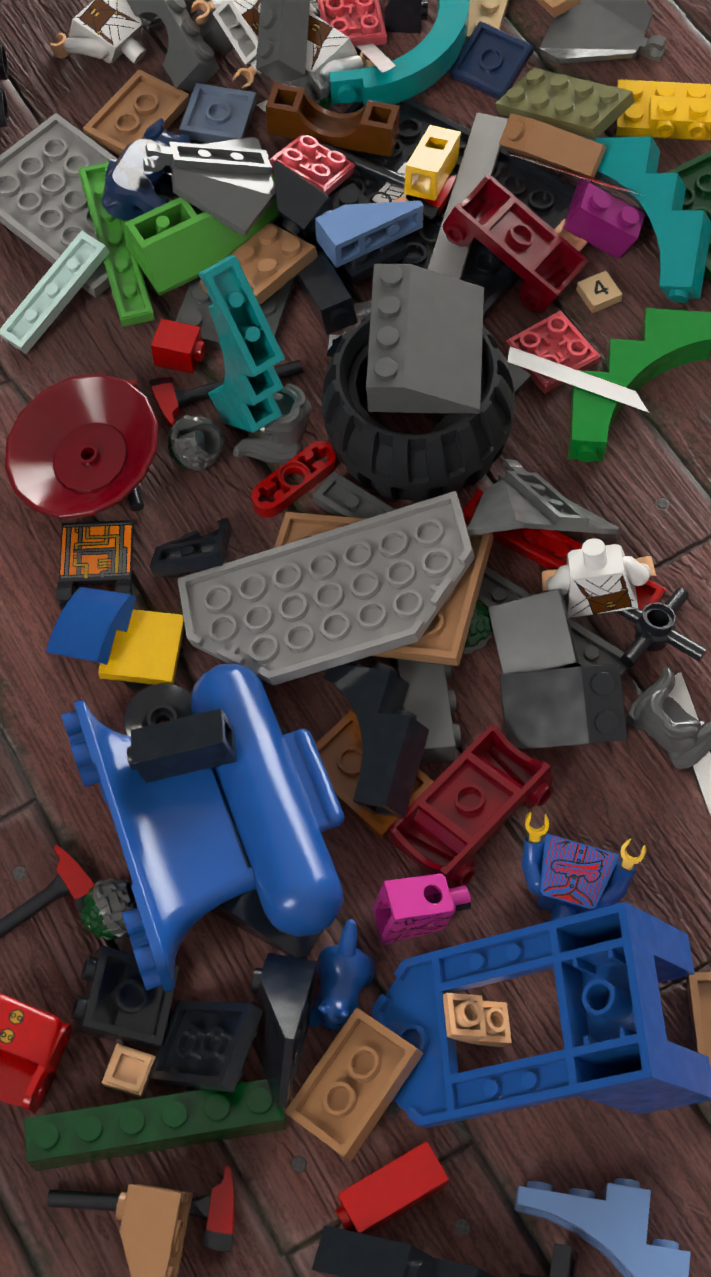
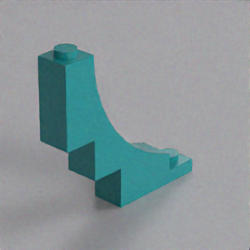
(680, 233)
(247, 349)

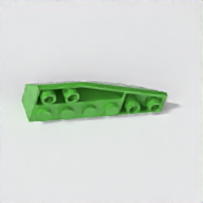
(182, 241)

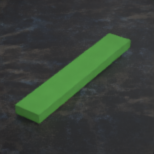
(121, 267)

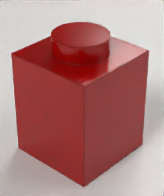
(178, 346)

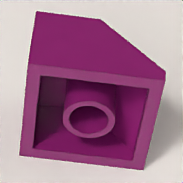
(603, 218)

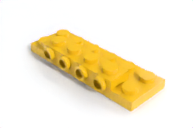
(666, 110)

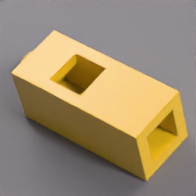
(432, 163)

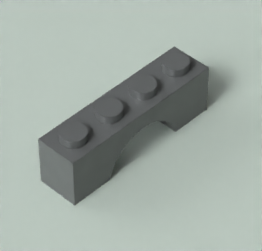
(188, 56)

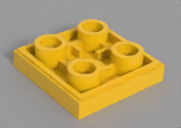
(147, 650)

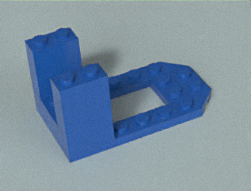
(608, 1009)

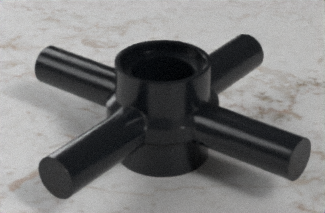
(657, 627)

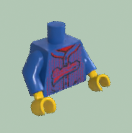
(572, 875)

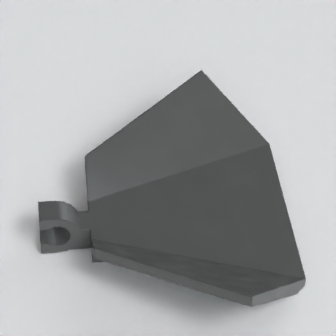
(602, 32)
(219, 178)
(530, 502)

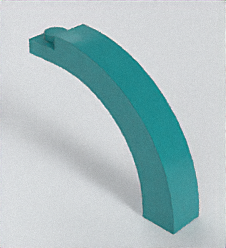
(415, 69)

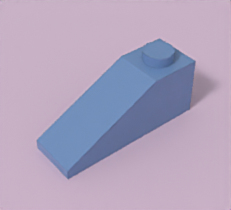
(361, 228)

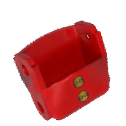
(29, 1052)

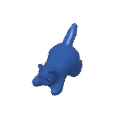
(342, 976)

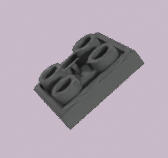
(533, 633)

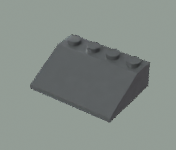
(424, 342)

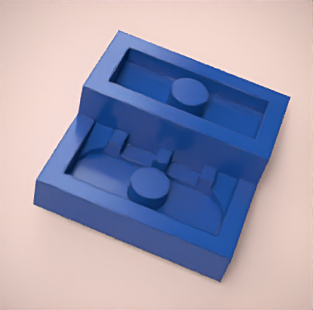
(90, 624)

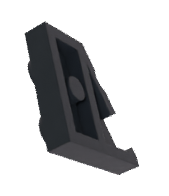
(192, 552)

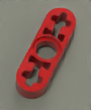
(290, 493)

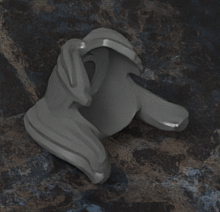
(282, 437)
(669, 724)

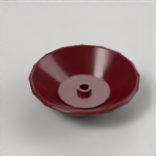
(68, 425)

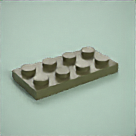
(566, 102)

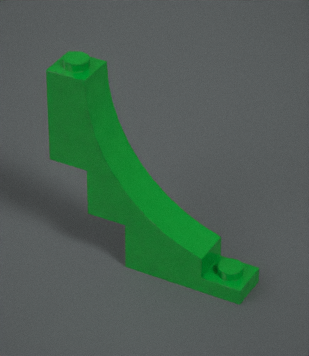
(666, 342)

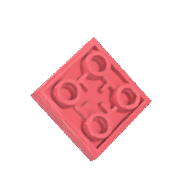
(356, 19)
(315, 163)
(558, 342)

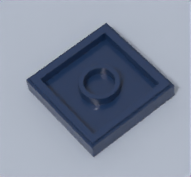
(491, 60)

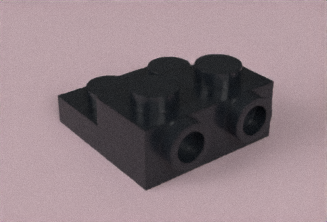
(117, 1000)

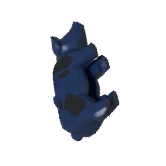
(129, 188)

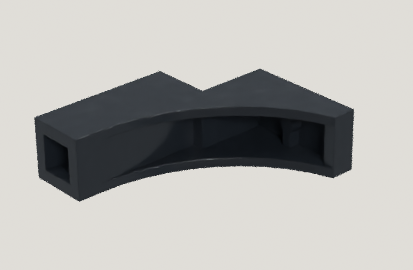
(389, 736)
(361, 1255)

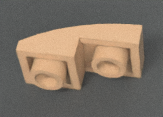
(476, 1020)

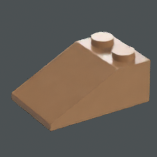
(153, 1229)

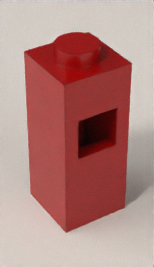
(391, 1190)

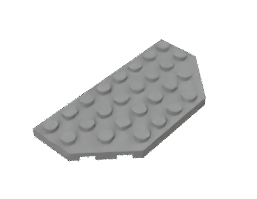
(331, 592)

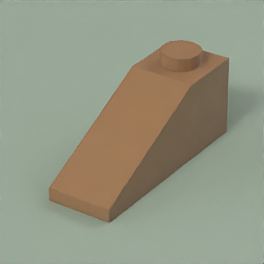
(551, 145)

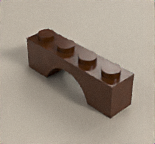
(368, 130)

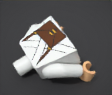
(241, 25)
(103, 32)
(330, 50)
(599, 579)

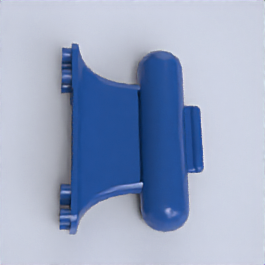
(218, 828)

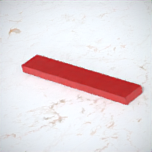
(551, 549)

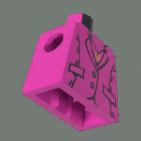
(416, 907)

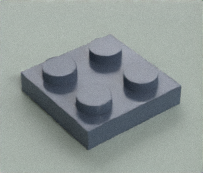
(218, 113)

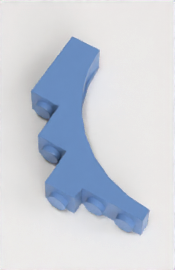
(611, 1225)

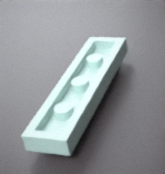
(53, 292)

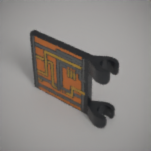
(95, 555)

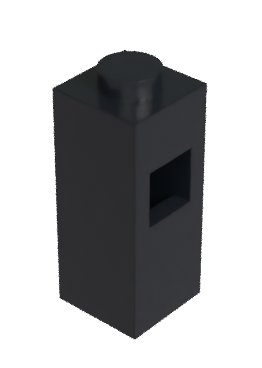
(326, 295)
(182, 746)

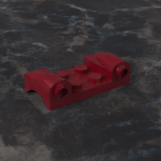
(518, 239)
(469, 806)

